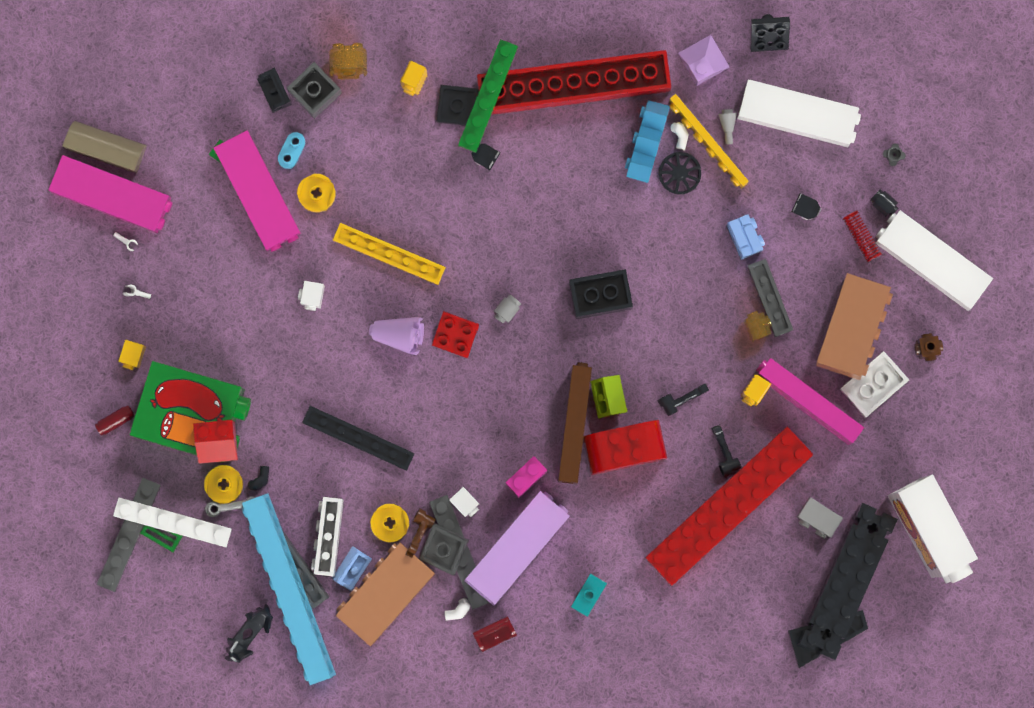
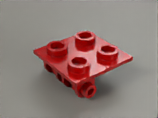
(455, 334)

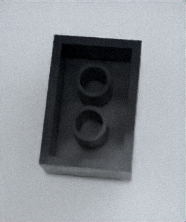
(600, 294)

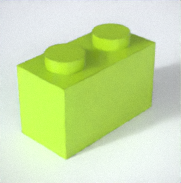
(608, 396)

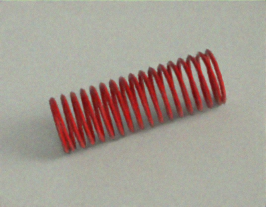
(860, 243)

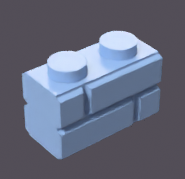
(745, 237)

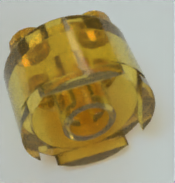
(347, 61)

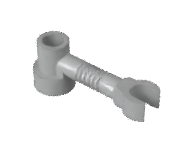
(224, 507)

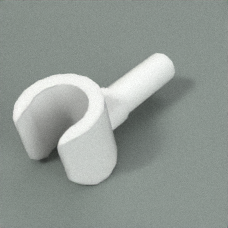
(124, 240)
(134, 291)

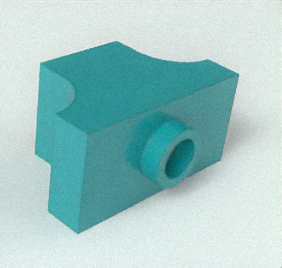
(588, 595)

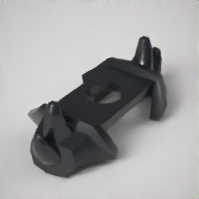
(256, 621)

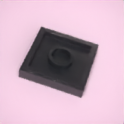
(455, 104)

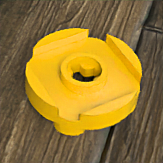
(307, 199)
(215, 491)
(380, 517)

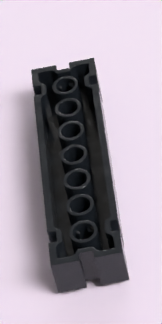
(847, 582)

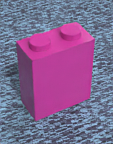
(526, 477)

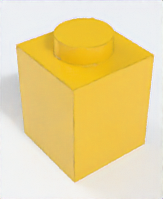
(131, 355)

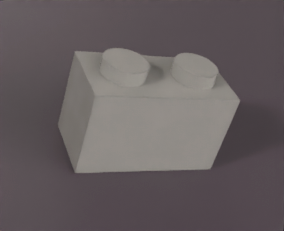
(819, 518)

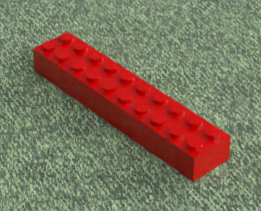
(583, 82)
(729, 506)

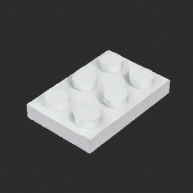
(877, 386)

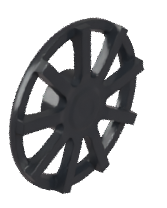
(680, 172)

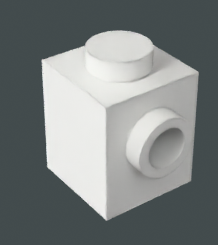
(311, 295)

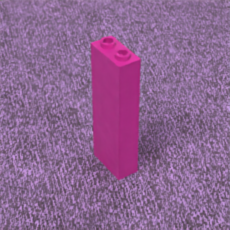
(257, 191)
(110, 194)
(810, 401)

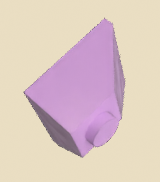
(703, 60)

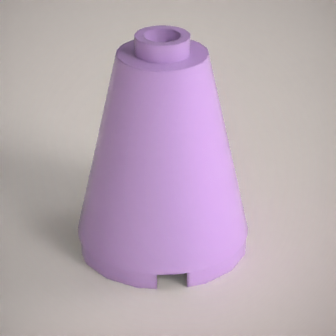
(399, 333)

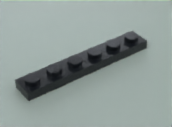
(358, 438)

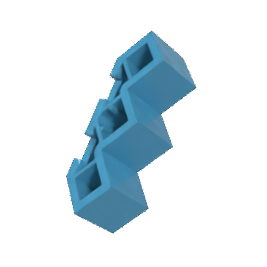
(647, 141)

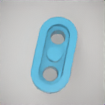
(291, 150)

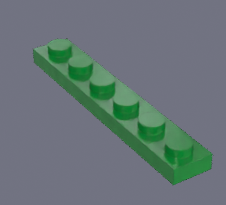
(488, 96)

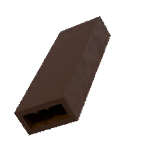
(575, 423)

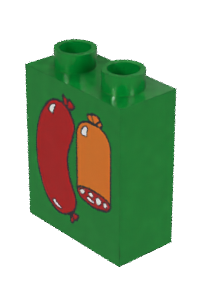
(178, 399)

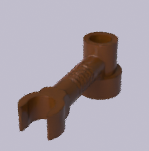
(424, 522)

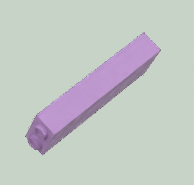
(517, 547)

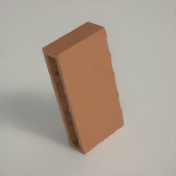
(854, 327)
(384, 594)

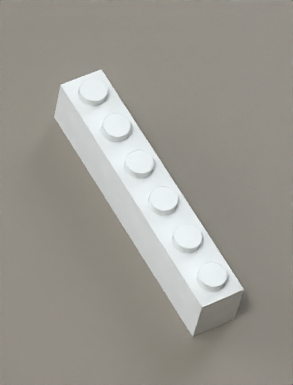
(172, 522)

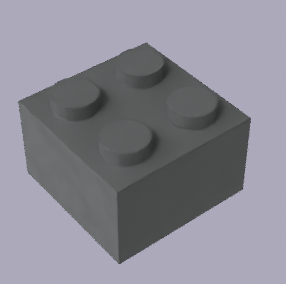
(314, 90)

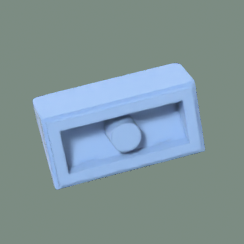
(351, 568)

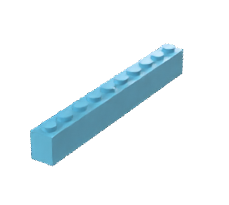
(288, 589)

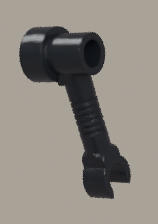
(670, 405)
(730, 464)

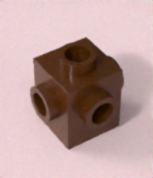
(922, 350)

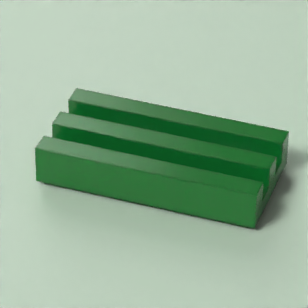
(175, 542)

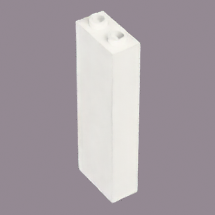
(799, 113)
(933, 260)

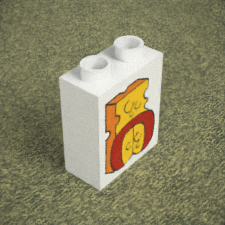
(934, 529)

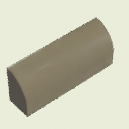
(104, 146)

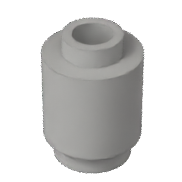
(507, 309)

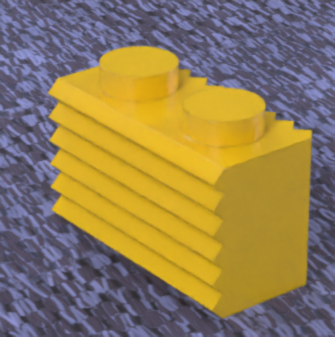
(413, 78)
(755, 390)

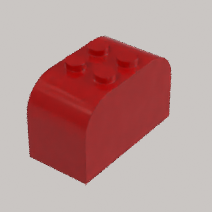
(625, 447)

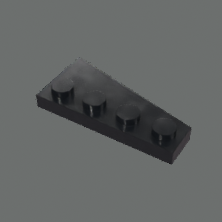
(805, 656)

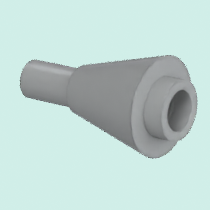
(727, 121)

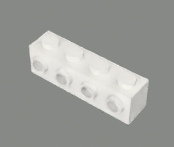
(328, 537)

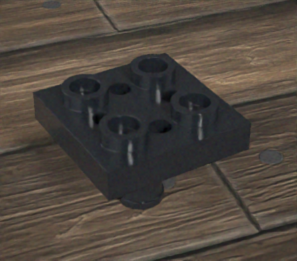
(769, 30)

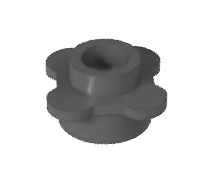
(899, 154)

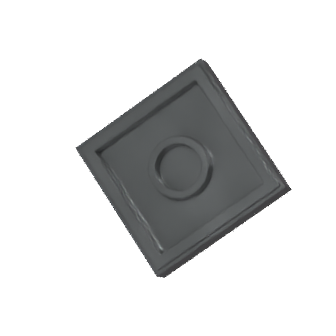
(443, 549)

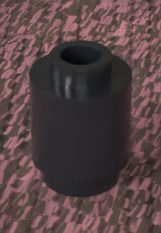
(884, 203)

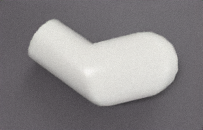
(682, 134)
(460, 610)

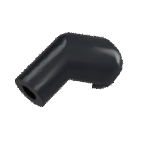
(261, 481)

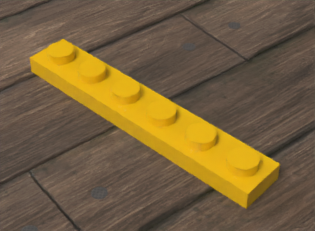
(702, 135)
(389, 254)

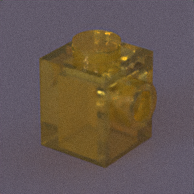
(758, 325)

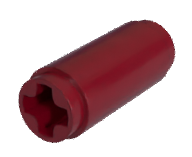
(114, 420)

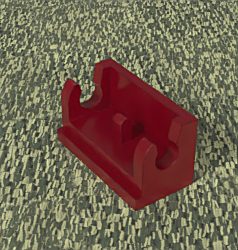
(494, 634)

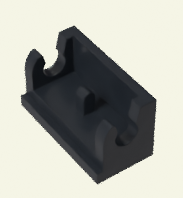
(273, 90)

